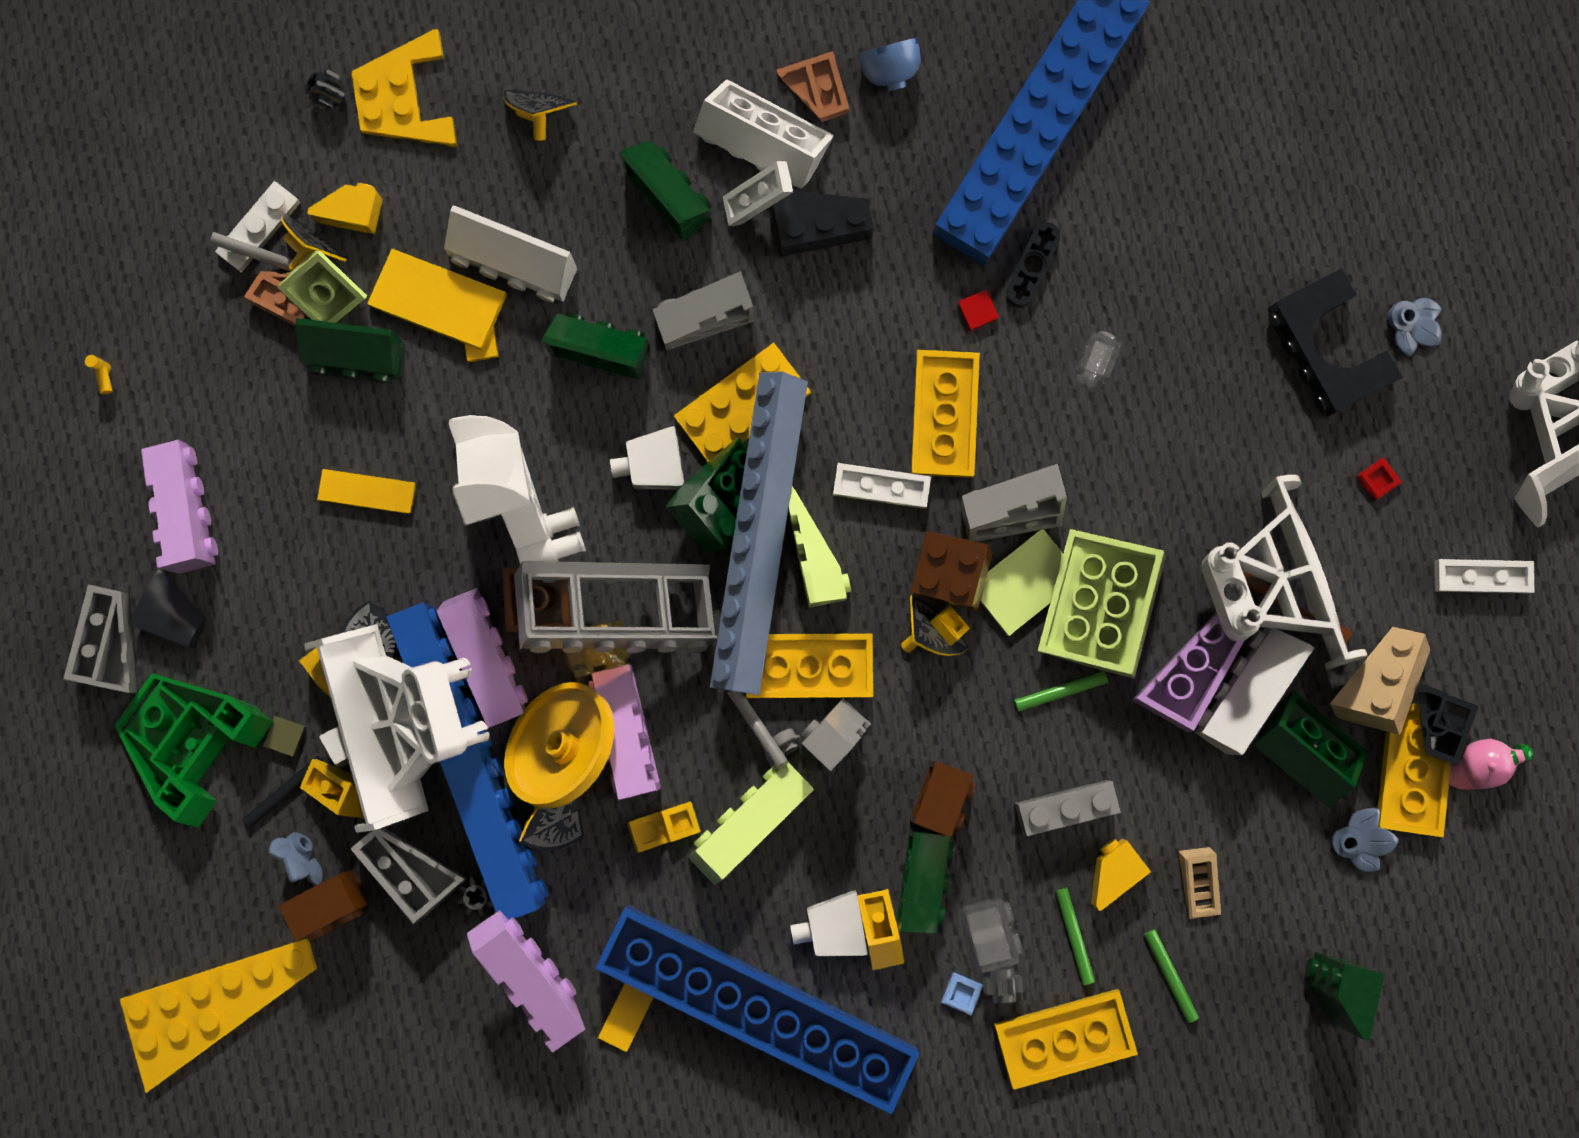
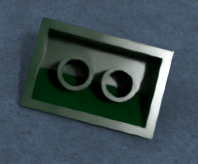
(666, 188)
(597, 345)
(349, 350)
(1312, 750)
(924, 882)
(1346, 992)

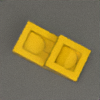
(663, 827)

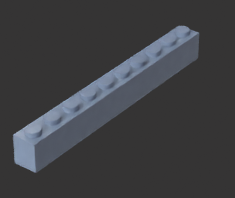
(759, 533)

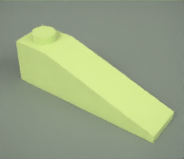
(819, 568)

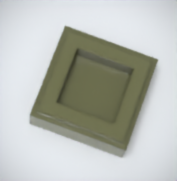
(284, 736)

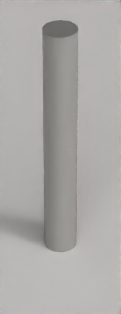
(250, 251)
(759, 729)

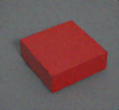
(978, 310)
(1379, 479)

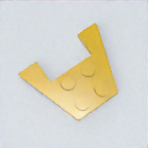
(389, 98)

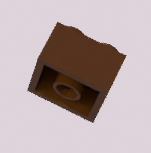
(952, 571)
(549, 601)
(942, 798)
(317, 909)

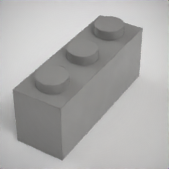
(1067, 807)

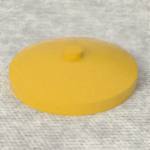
(559, 745)

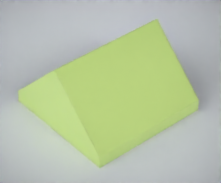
(321, 289)

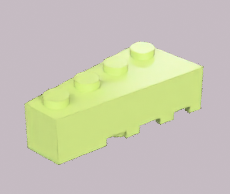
(748, 825)

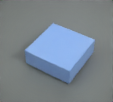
(962, 993)

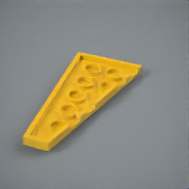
(191, 1014)

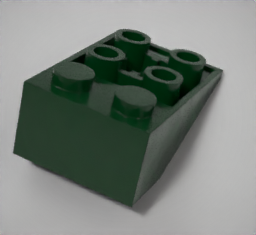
(710, 499)

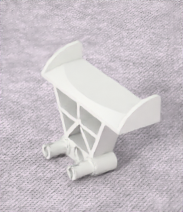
(1537, 391)
(498, 482)
(1242, 617)
(392, 721)

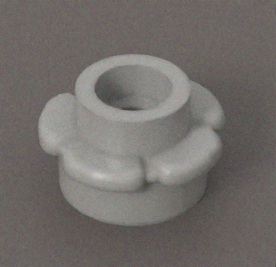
(787, 741)

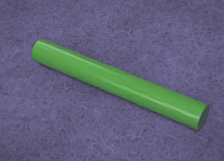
(1061, 691)
(1075, 936)
(1171, 976)

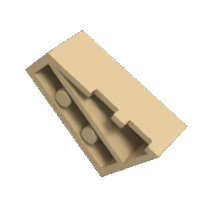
(1385, 682)

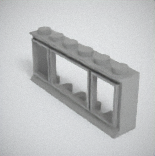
(607, 639)

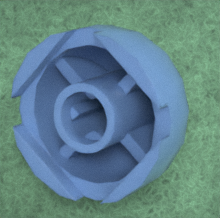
(891, 63)

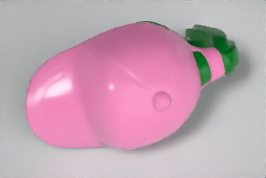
(1488, 764)

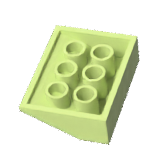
(1102, 603)

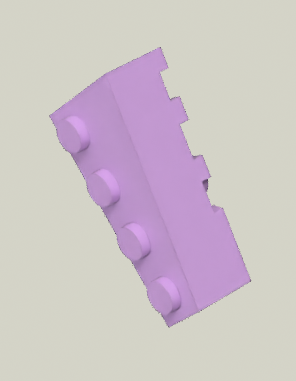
(178, 508)
(475, 638)
(527, 978)

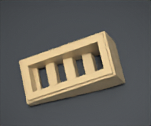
(1193, 856)

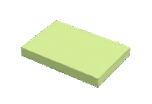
(1022, 582)

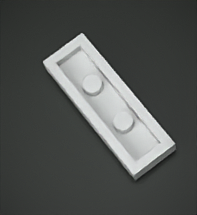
(758, 193)
(260, 223)
(882, 486)
(1484, 576)

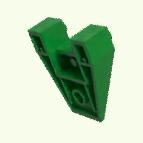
(179, 738)

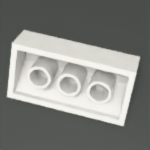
(761, 132)
(509, 255)
(1253, 690)

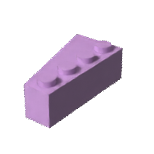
(1191, 677)
(631, 748)

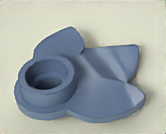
(1419, 327)
(1369, 840)
(298, 858)

